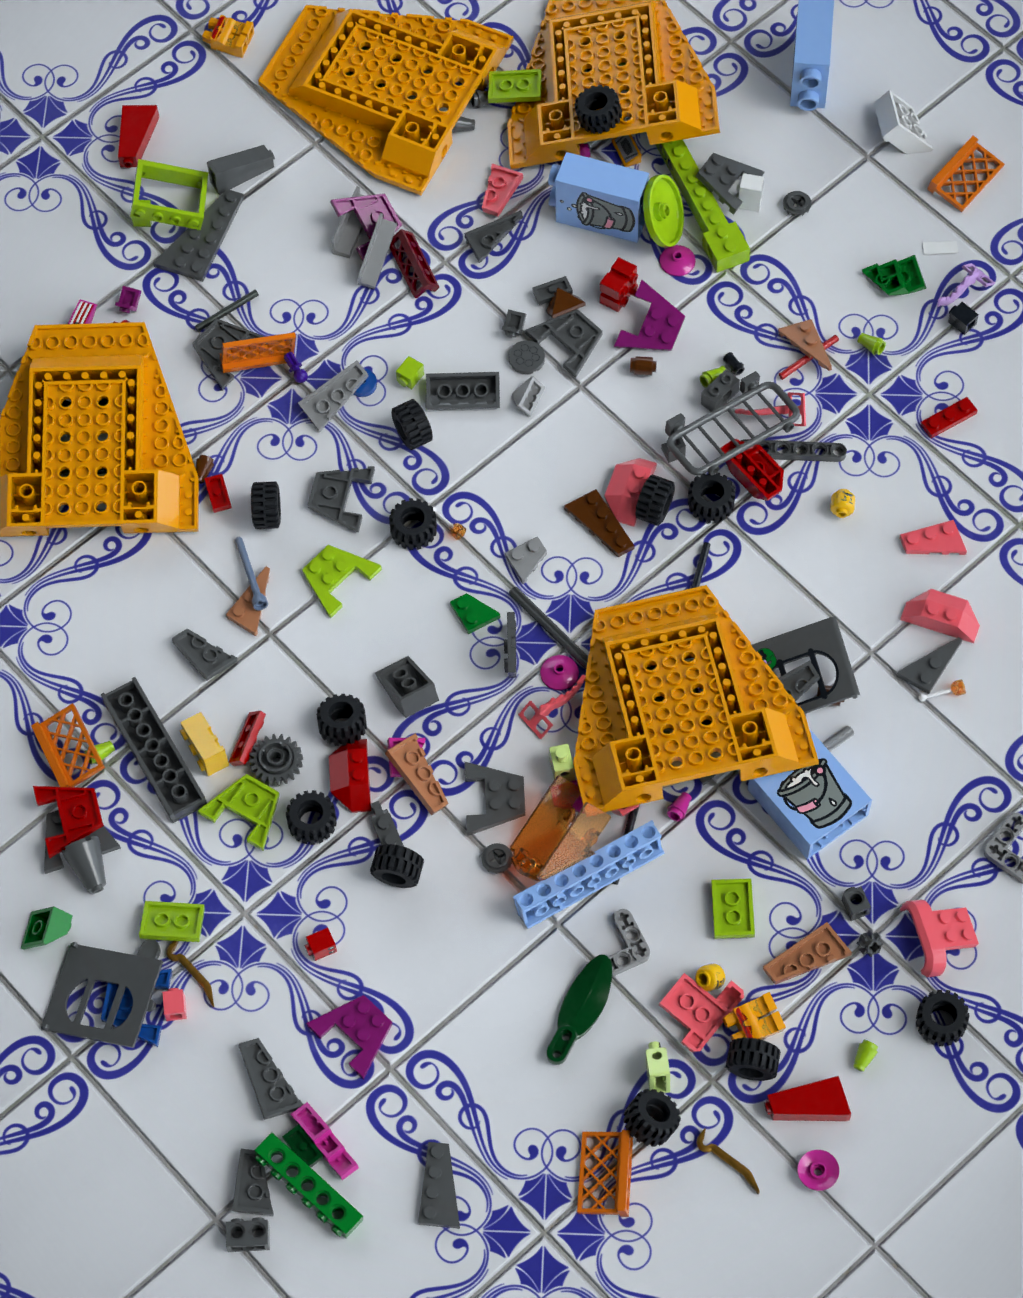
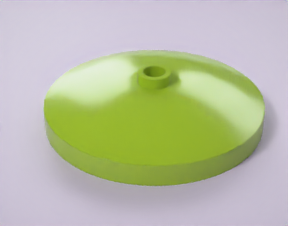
(663, 210)

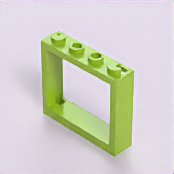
(173, 175)

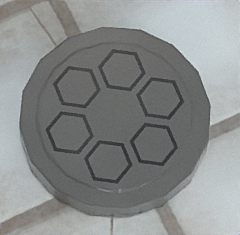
(526, 357)

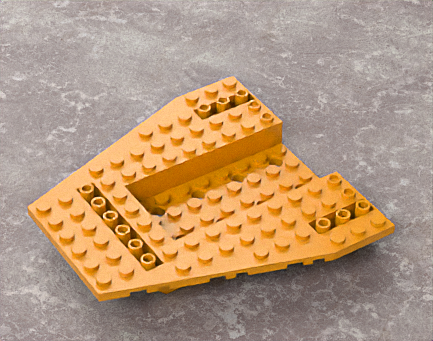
(664, 78)
(373, 125)
(146, 456)
(621, 740)

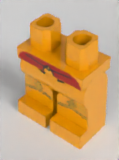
(229, 35)
(747, 1019)

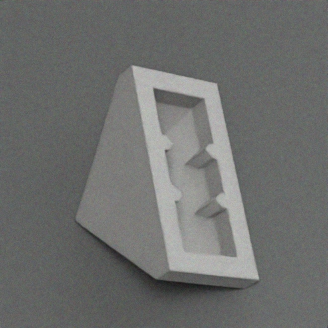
(528, 395)

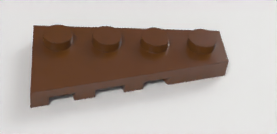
(600, 521)

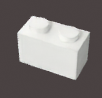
(750, 191)

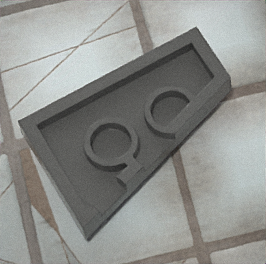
(202, 655)
(251, 1186)

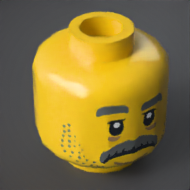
(842, 503)
(710, 977)

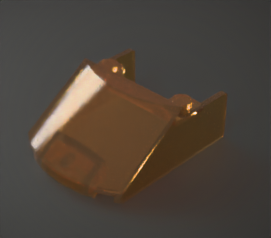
(547, 842)

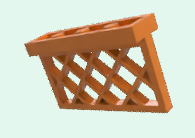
(957, 162)
(254, 357)
(53, 754)
(622, 1178)

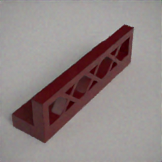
(416, 259)

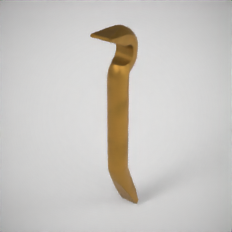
(191, 969)
(728, 1159)

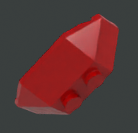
(755, 471)
(351, 776)

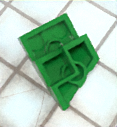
(897, 276)

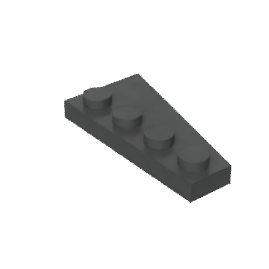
(270, 1087)

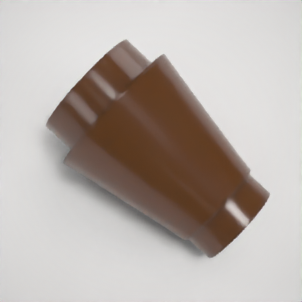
(203, 467)

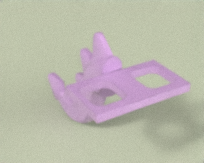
(968, 280)

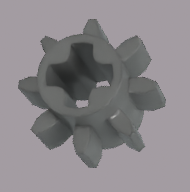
(870, 943)

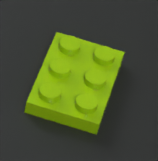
(515, 86)
(732, 908)
(172, 921)

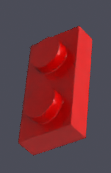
(218, 493)

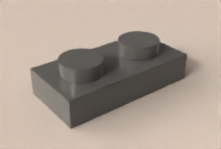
(545, 292)

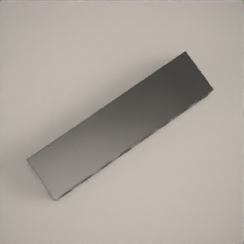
(154, 750)

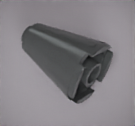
(87, 863)

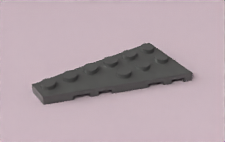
(196, 249)

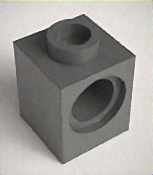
(856, 911)

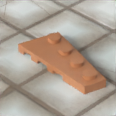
(413, 767)
(808, 954)

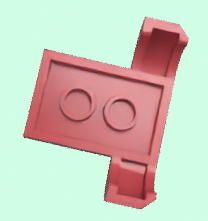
(940, 932)
(699, 1010)

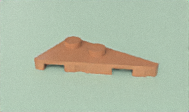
(807, 340)
(243, 612)

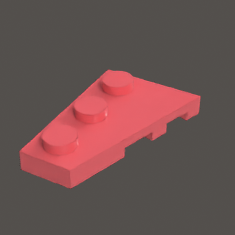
(500, 189)
(938, 538)

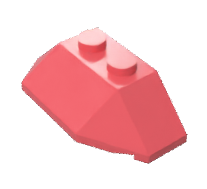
(626, 487)
(942, 614)

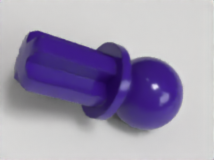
(299, 375)

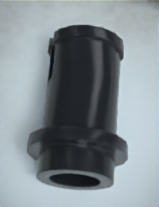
(735, 366)

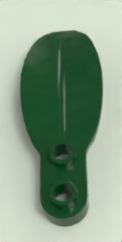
(581, 1007)

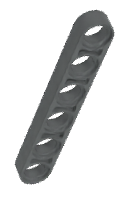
(810, 447)

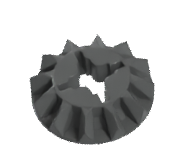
(795, 197)
(501, 851)

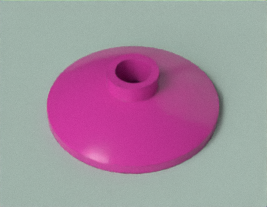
(677, 266)
(559, 680)
(822, 1161)

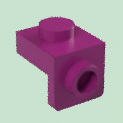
(128, 299)

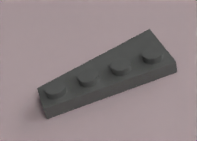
(438, 1192)

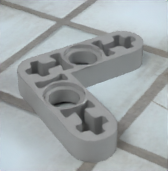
(1002, 847)
(630, 952)

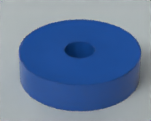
(368, 387)

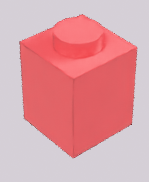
(174, 1004)

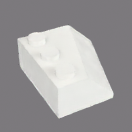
(900, 124)

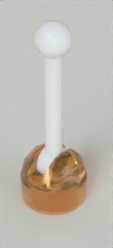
(456, 530)
(957, 688)

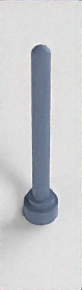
(259, 600)

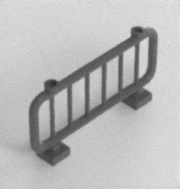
(749, 387)

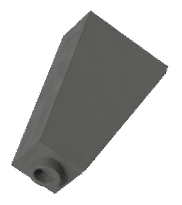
(239, 167)

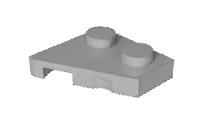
(526, 557)

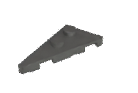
(487, 237)
(927, 670)

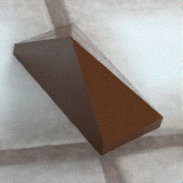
(563, 302)

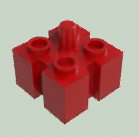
(619, 284)

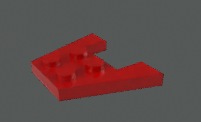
(77, 811)

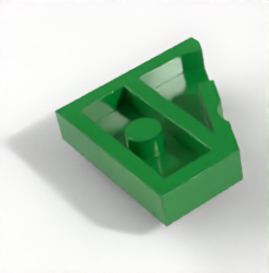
(473, 612)

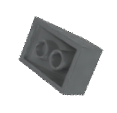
(407, 686)

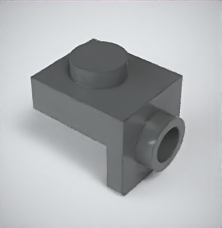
(514, 323)

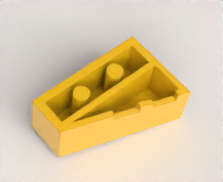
(204, 744)

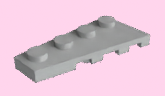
(330, 397)

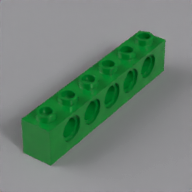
(274, 1146)

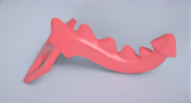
(783, 409)
(545, 709)

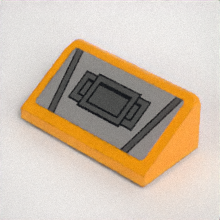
(627, 150)

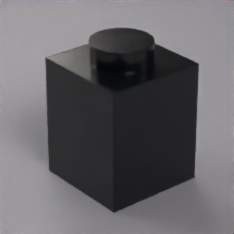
(962, 318)

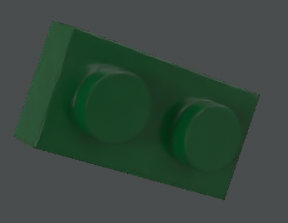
(303, 1146)

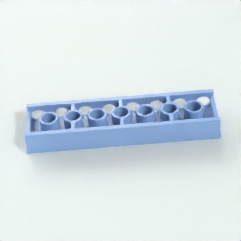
(589, 875)

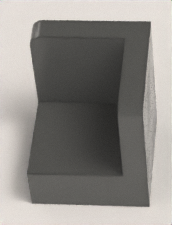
(679, 443)

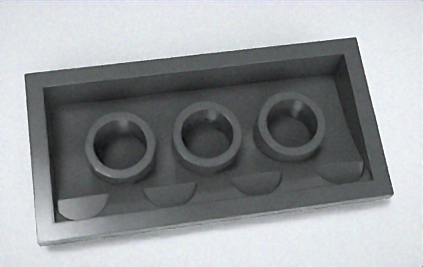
(462, 390)

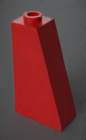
(135, 132)
(810, 1102)

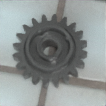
(276, 771)

